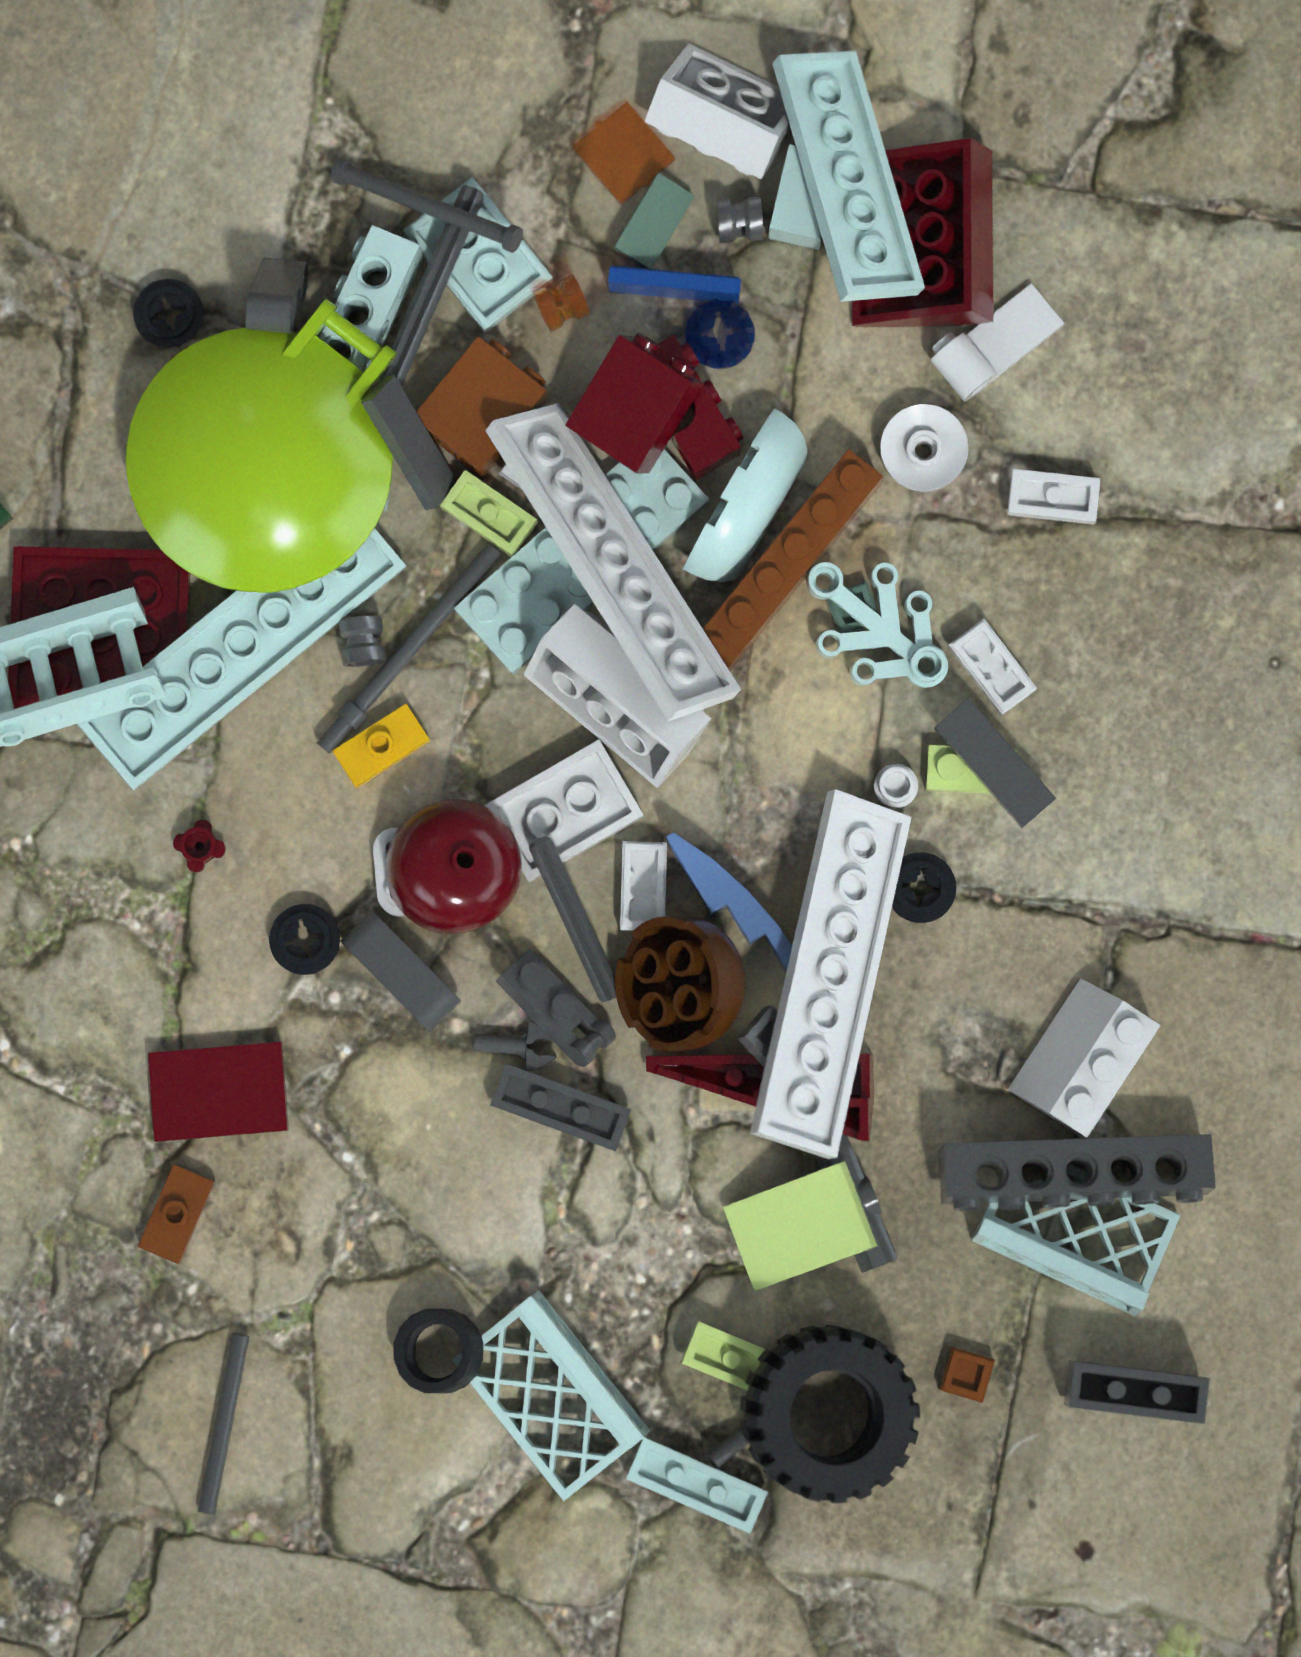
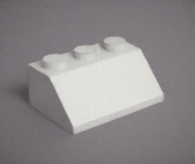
(720, 111)
(1083, 1058)

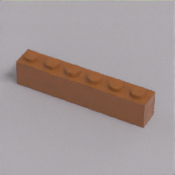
(792, 557)

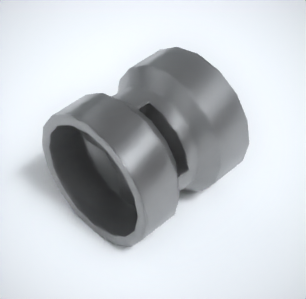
(740, 219)
(362, 642)

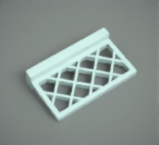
(1072, 1267)
(587, 1380)

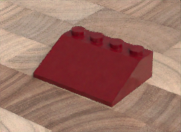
(950, 223)

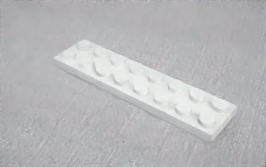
(613, 561)
(831, 975)

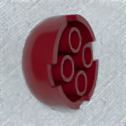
(432, 885)

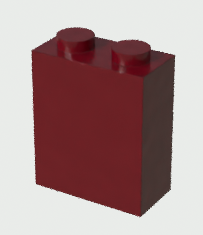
(635, 402)

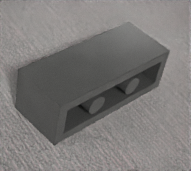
(1136, 1391)

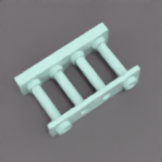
(75, 628)

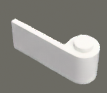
(993, 347)

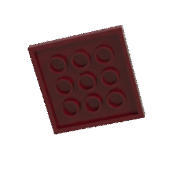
(62, 577)

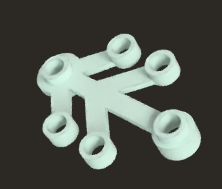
(882, 628)

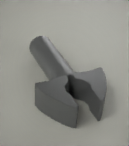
(515, 1046)

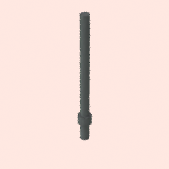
(353, 713)

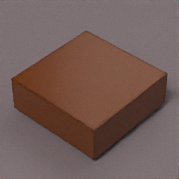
(967, 1374)

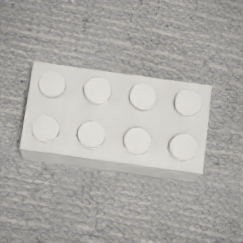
(599, 687)

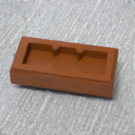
(176, 1214)

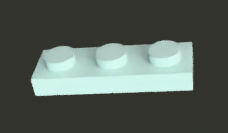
(697, 1485)

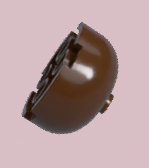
(680, 983)

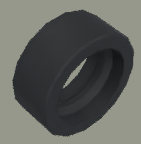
(405, 1351)

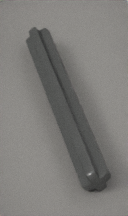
(431, 287)

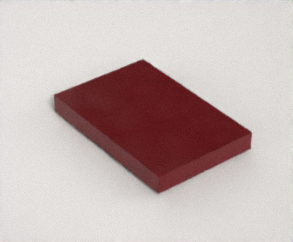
(218, 1091)

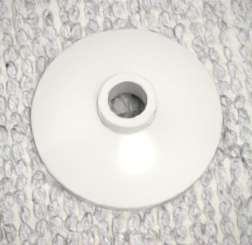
(927, 426)

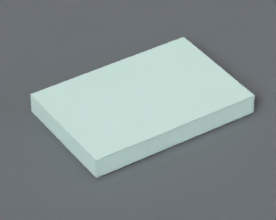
(485, 276)

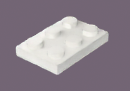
(571, 804)

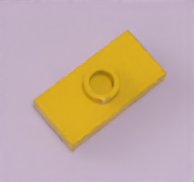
(381, 746)

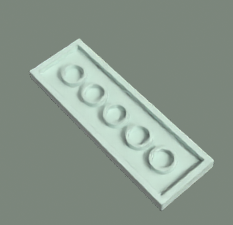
(848, 175)
(539, 585)

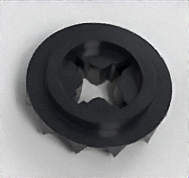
(149, 306)
(937, 875)
(287, 928)

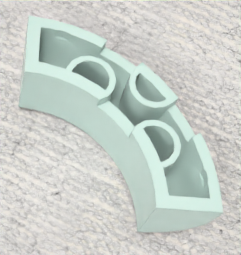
(752, 501)

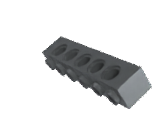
(1187, 1154)

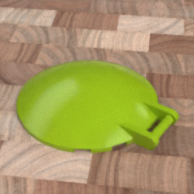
(261, 455)

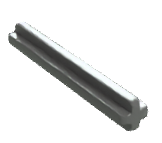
(574, 918)

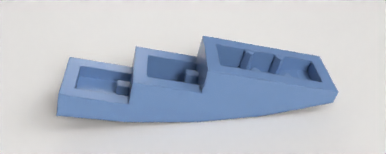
(722, 891)

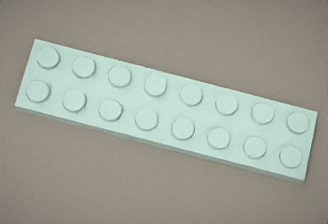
(231, 658)

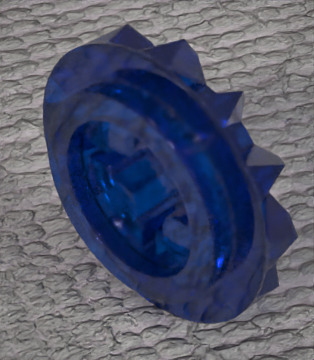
(737, 344)

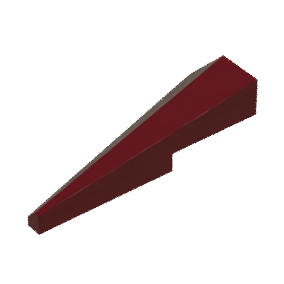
(741, 1079)

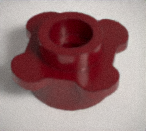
(200, 833)

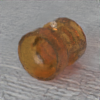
(561, 303)

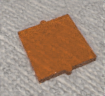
(623, 153)

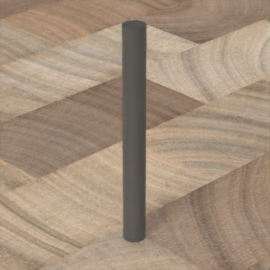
(223, 1424)

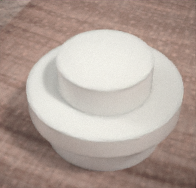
(896, 786)

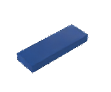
(673, 284)

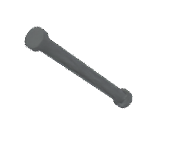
(344, 173)

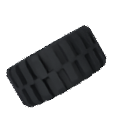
(884, 1436)

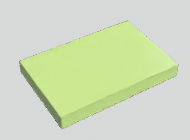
(800, 1226)

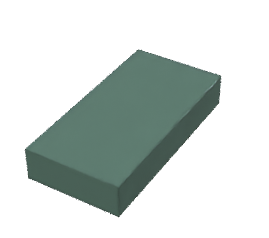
(653, 221)

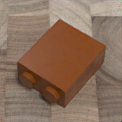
(472, 395)

